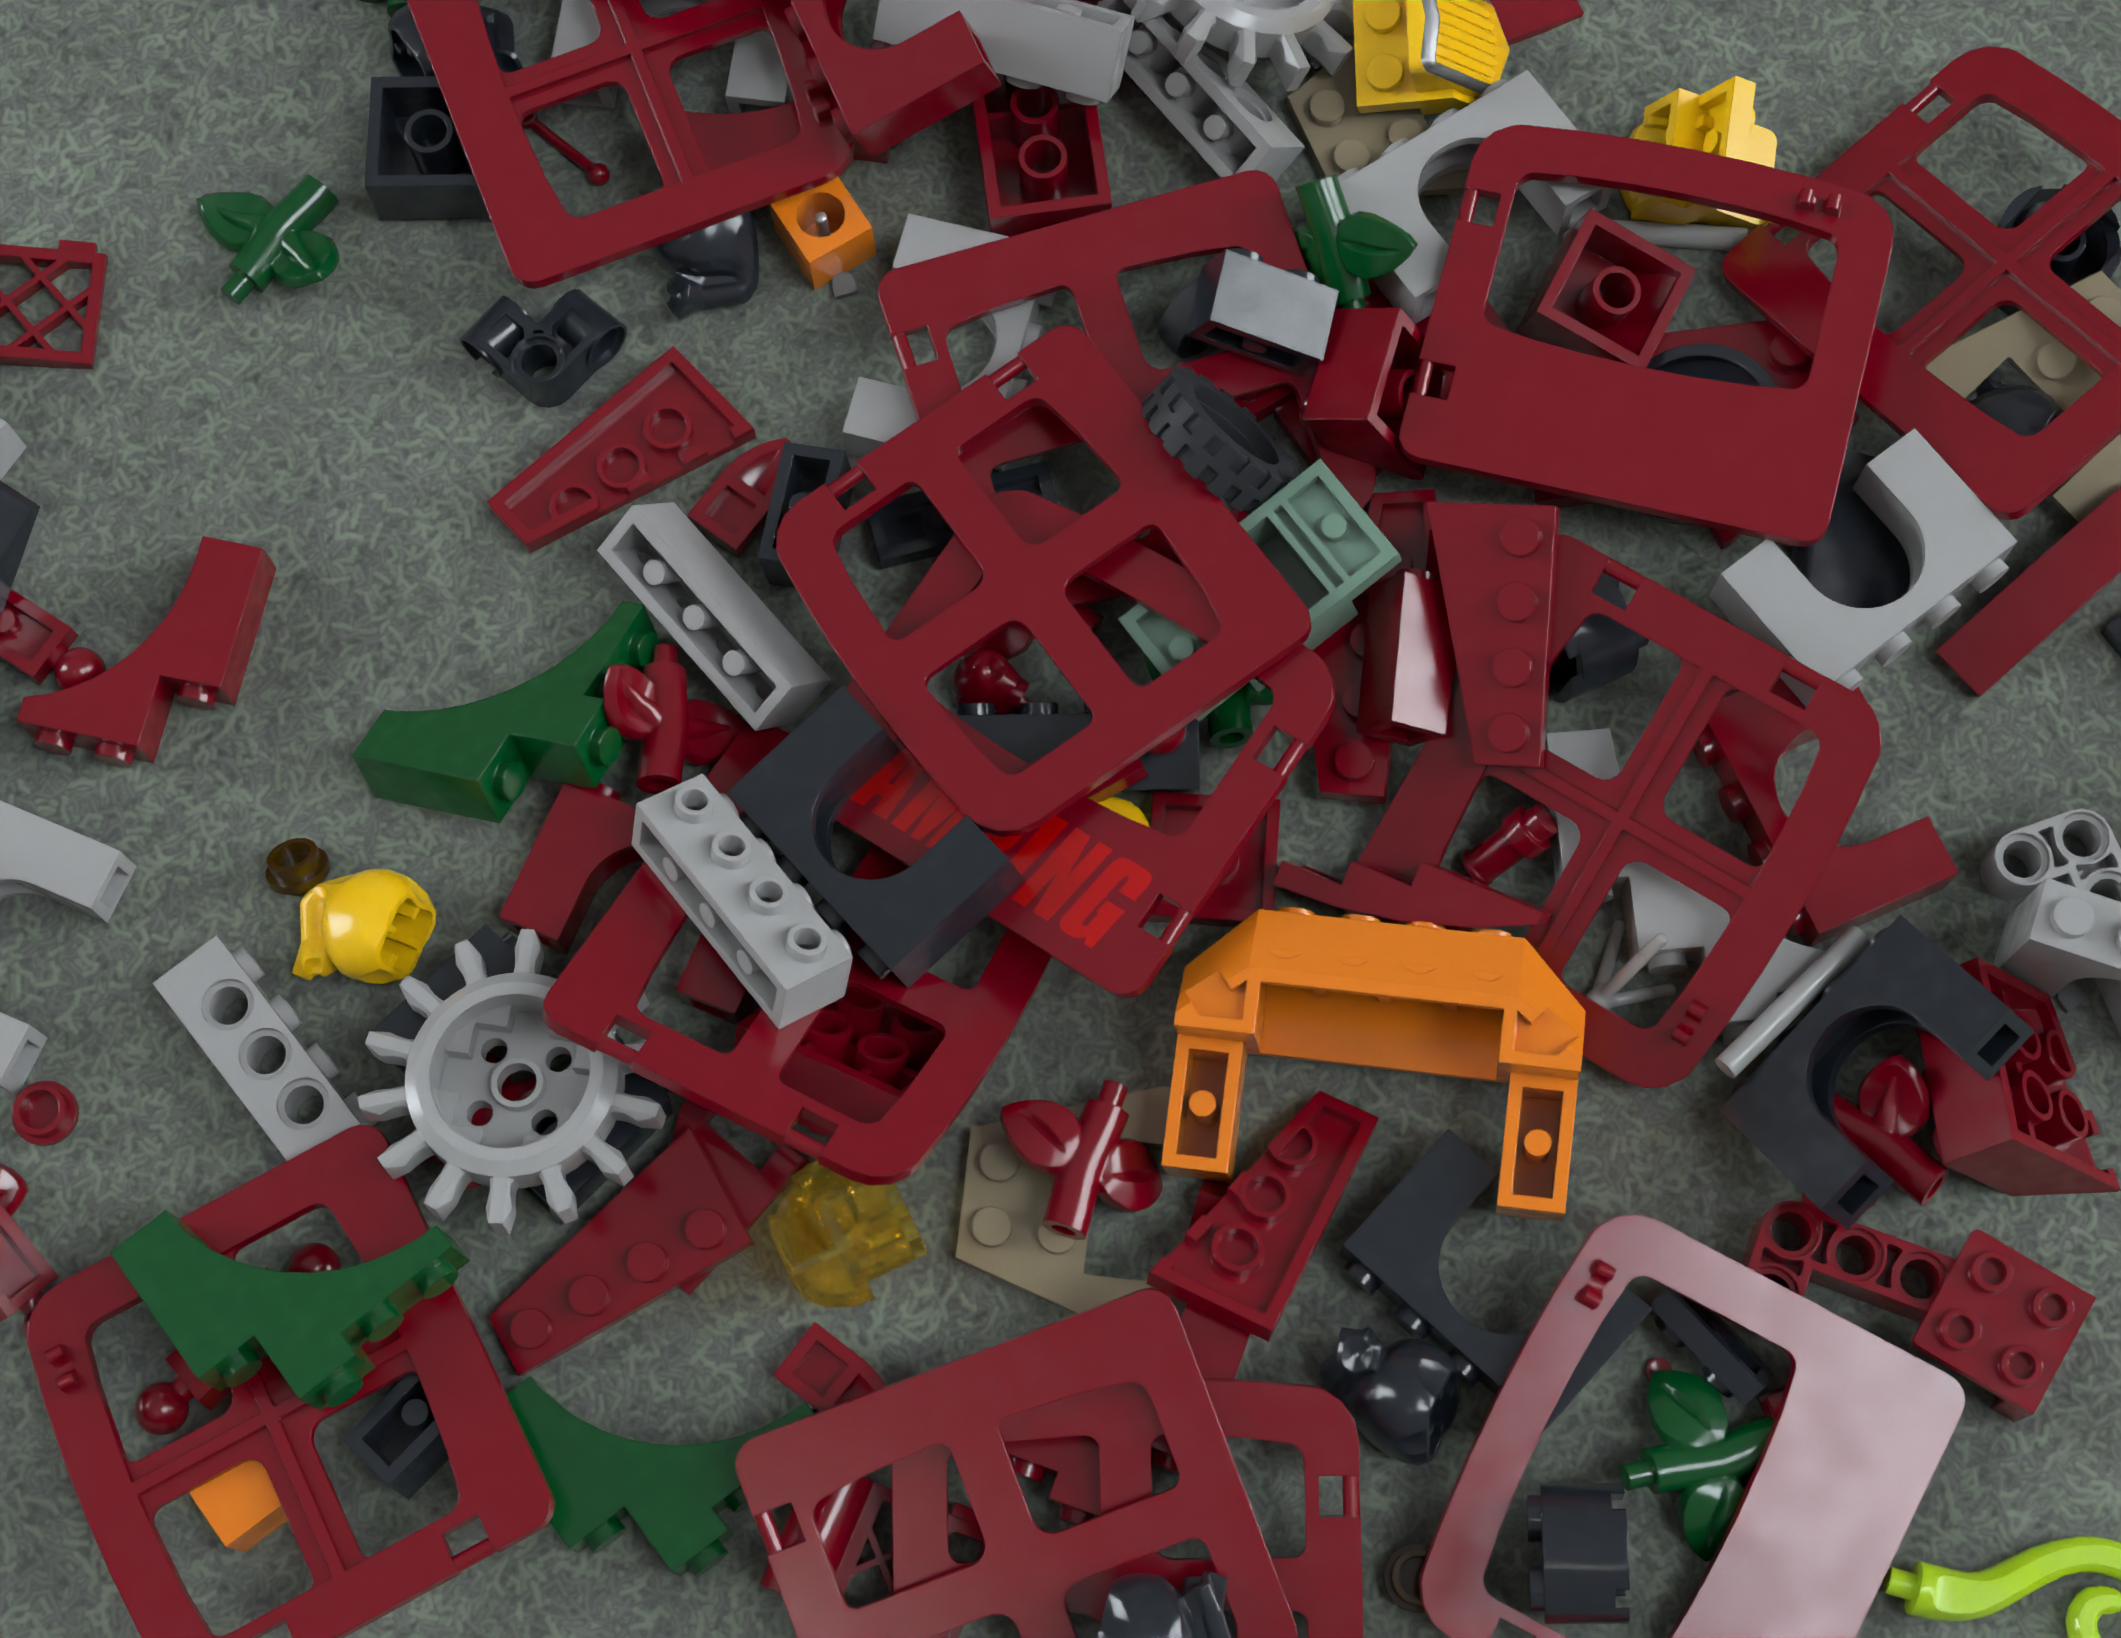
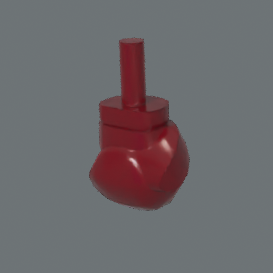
(989, 678)

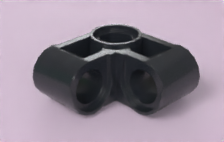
(573, 337)

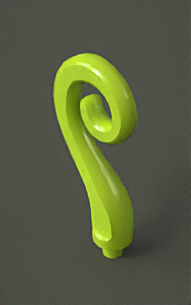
(1965, 1596)

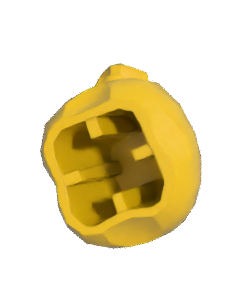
(364, 927)

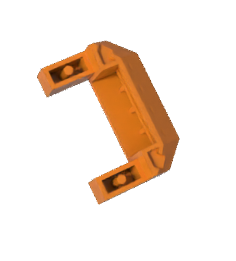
(1387, 1002)

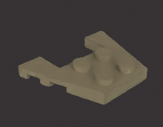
(1345, 139)
(2053, 370)
(1006, 1207)

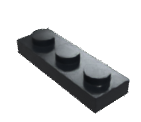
(914, 529)

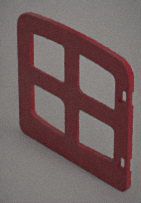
(638, 56)
(1085, 260)
(2000, 269)
(1030, 583)
(1626, 818)
(744, 1085)
(271, 1425)
(1022, 1565)
(1318, 1582)

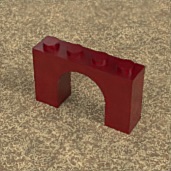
(896, 88)
(573, 856)
(1859, 880)

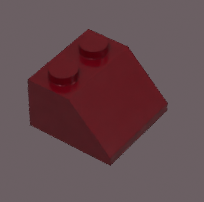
(1607, 293)
(1366, 387)

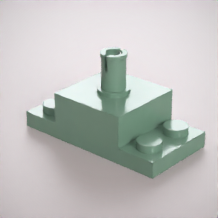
(1317, 545)

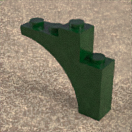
(484, 752)
(309, 1324)
(664, 1487)

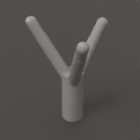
(1606, 989)

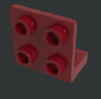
(2002, 1323)

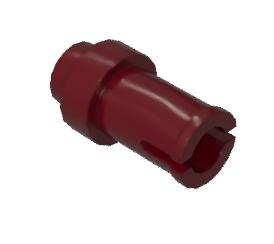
(1522, 835)

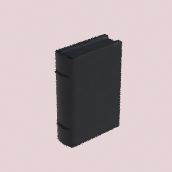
(1858, 557)

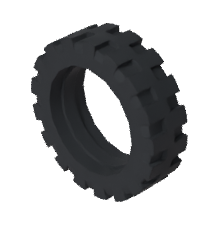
(1217, 440)

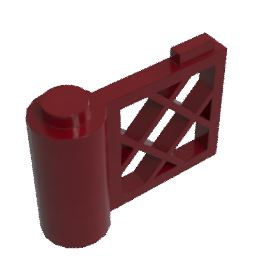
(67, 256)
(846, 1525)

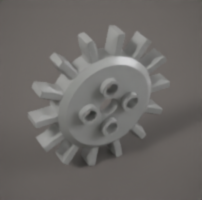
(1261, 31)
(452, 1080)

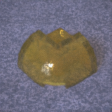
(841, 1236)

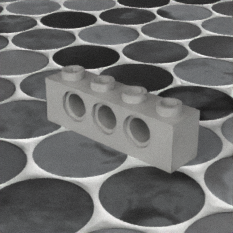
(1221, 121)
(199, 994)

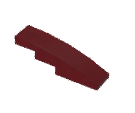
(2038, 600)
(1433, 896)

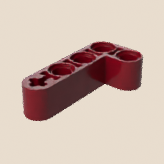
(1816, 1260)

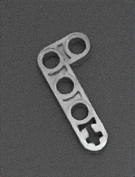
(2046, 856)

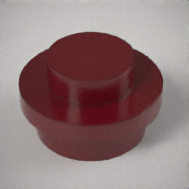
(45, 1113)

